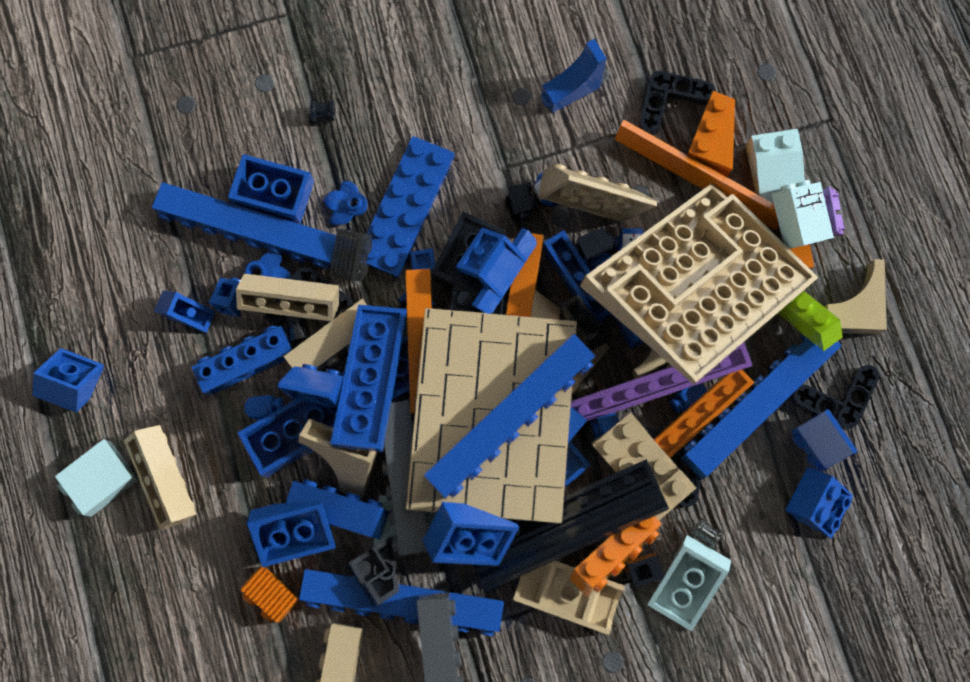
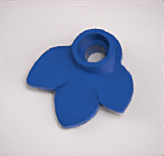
(342, 202)
(269, 266)

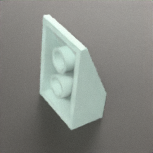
(775, 161)
(689, 583)

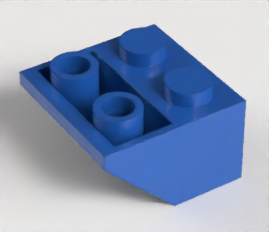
(819, 502)

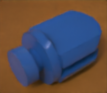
(686, 397)
(261, 406)

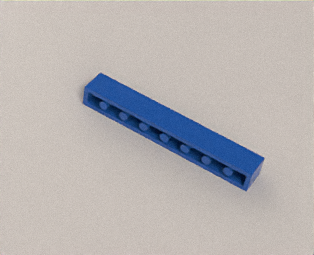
(244, 224)
(755, 406)
(509, 416)
(345, 592)

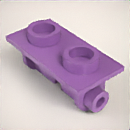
(833, 206)

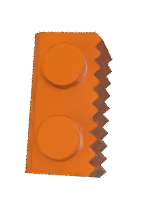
(269, 594)

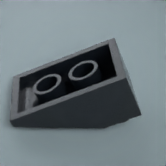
(456, 246)

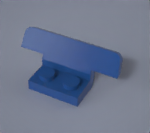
(495, 264)

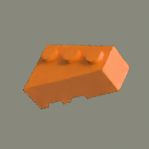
(715, 135)

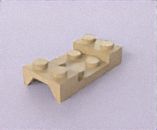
(630, 444)
(556, 594)

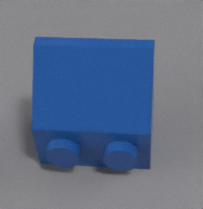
(66, 380)
(823, 441)

